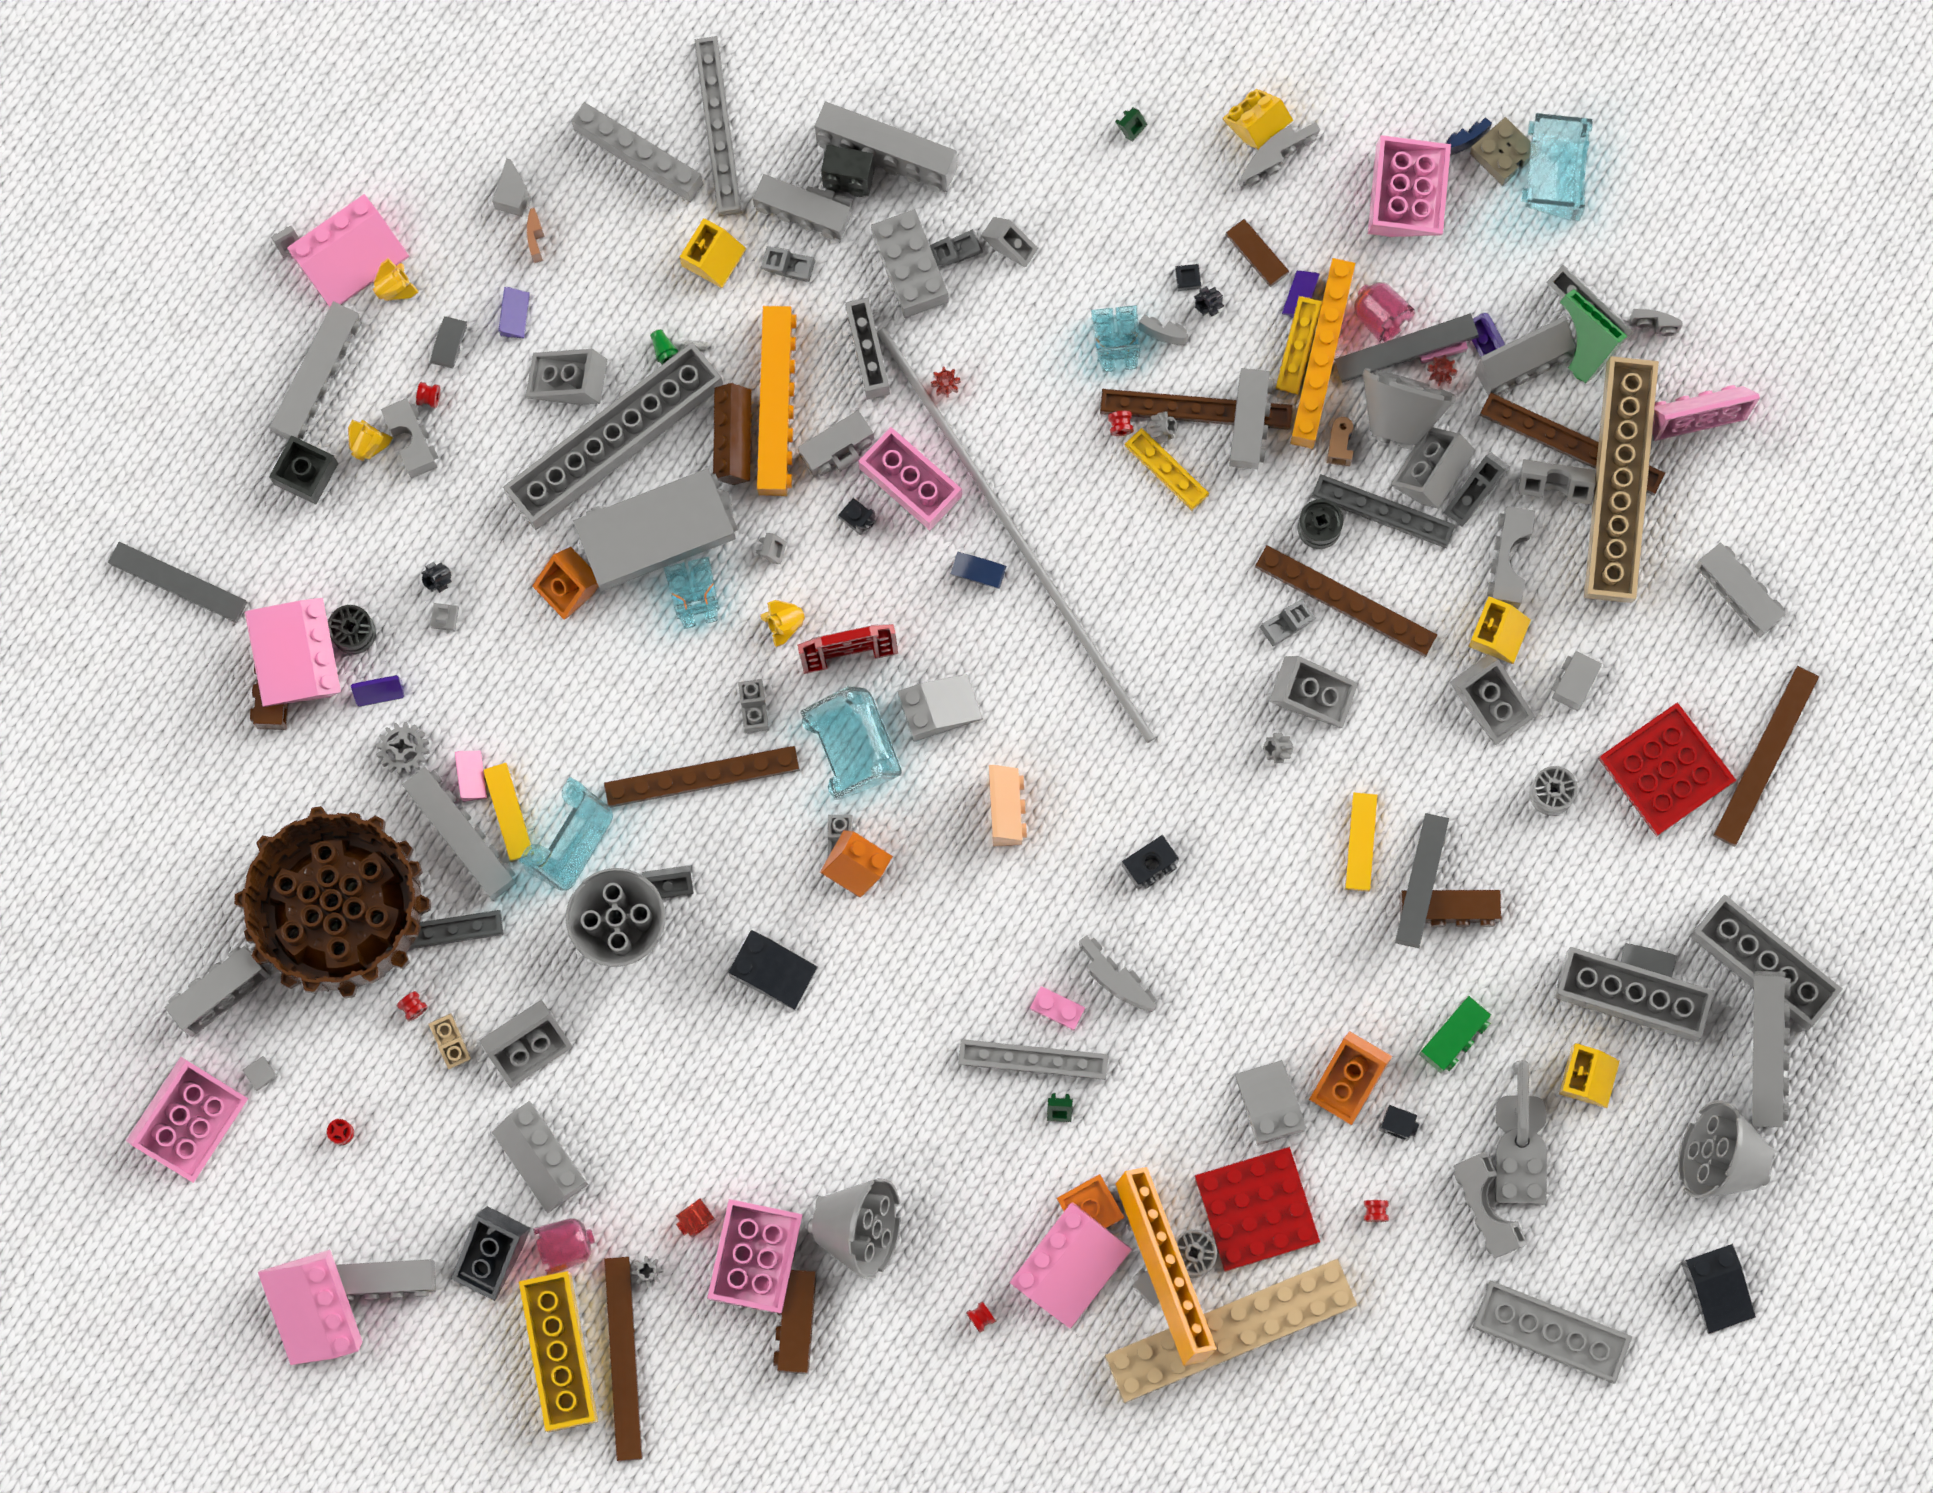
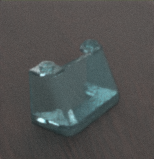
(1557, 165)
(852, 741)
(575, 841)

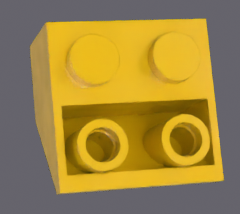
(1258, 118)
(712, 253)
(1499, 630)
(1589, 1075)

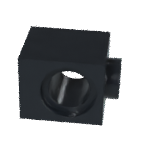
(1399, 1123)

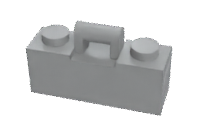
(836, 441)

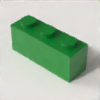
(1456, 1035)

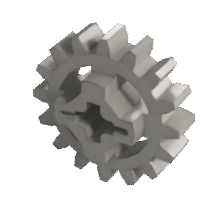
(391, 747)

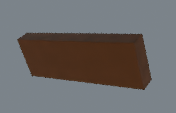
(1257, 252)

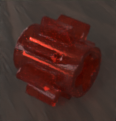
(1441, 376)
(945, 389)

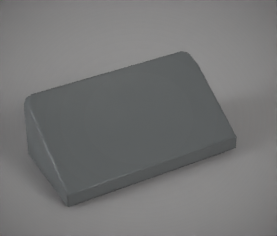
(671, 881)

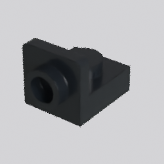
(857, 516)

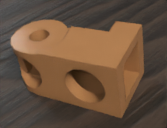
(1339, 437)

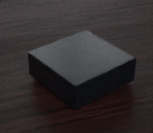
(1188, 277)

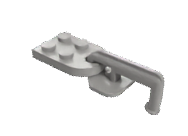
(1521, 1170)

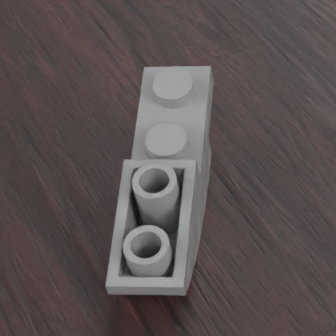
(1269, 157)
(1121, 984)

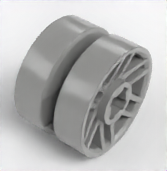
(1556, 802)
(1201, 1243)

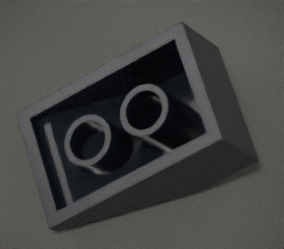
(772, 970)
(490, 1252)
(1719, 1288)

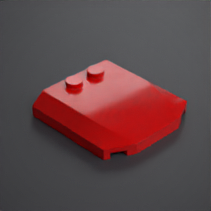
(873, 637)

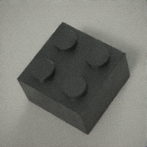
(847, 170)
(303, 470)

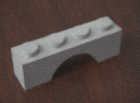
(1515, 527)
(1475, 1177)

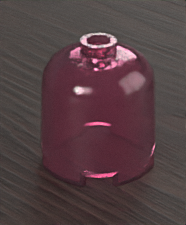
(1382, 310)
(563, 1244)

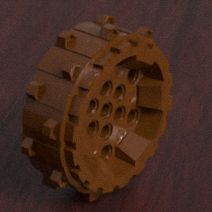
(296, 857)

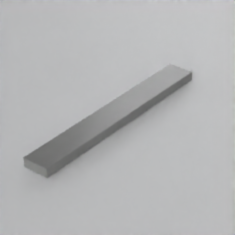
(717, 126)

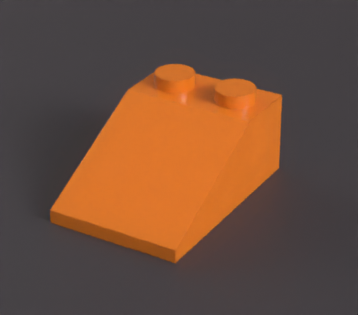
(1350, 1077)

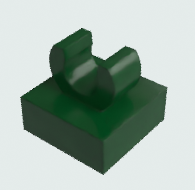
(1132, 123)
(1059, 1108)

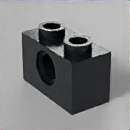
(1158, 850)

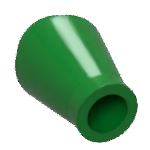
(663, 346)

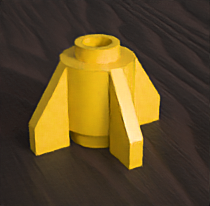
(392, 282)
(366, 440)
(783, 620)

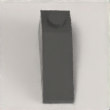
(1476, 488)

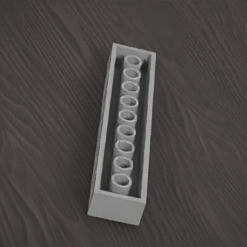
(613, 436)

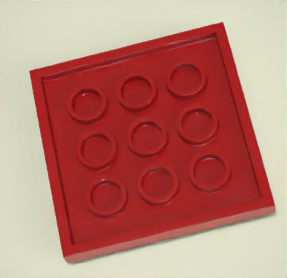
(1667, 769)
(1257, 1209)

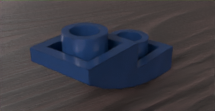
(1465, 140)
(978, 570)

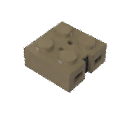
(1502, 151)

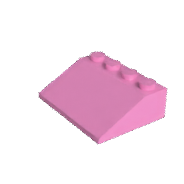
(1408, 187)
(347, 251)
(1703, 411)
(292, 652)
(186, 1119)
(754, 1256)
(1070, 1265)
(311, 1309)

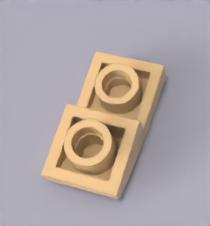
(449, 1041)

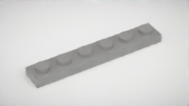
(1033, 1059)

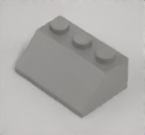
(1433, 467)
(525, 1043)

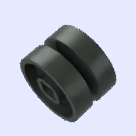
(1311, 515)
(340, 626)

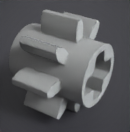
(1162, 427)
(1278, 748)
(642, 1266)

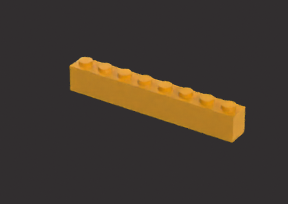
(1322, 353)
(775, 401)
(1165, 1266)

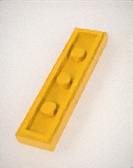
(1298, 345)
(1166, 469)
(507, 810)
(1361, 842)

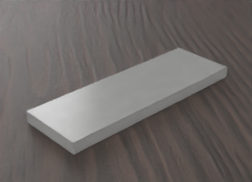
(1552, 1332)

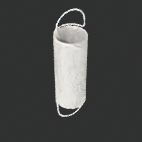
(701, 345)

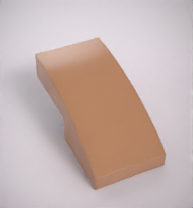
(534, 232)

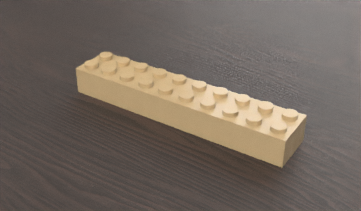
(1621, 479)
(1235, 1329)

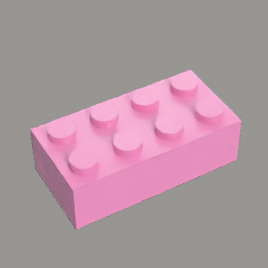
(910, 478)

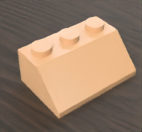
(1006, 805)

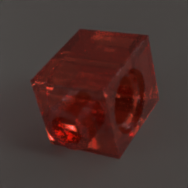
(695, 1218)

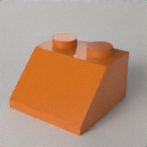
(566, 582)
(855, 863)

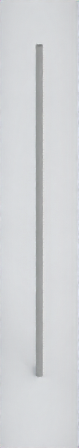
(1016, 536)

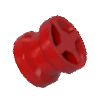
(428, 395)
(1120, 423)
(412, 1006)
(336, 1129)
(1376, 1210)
(981, 1317)

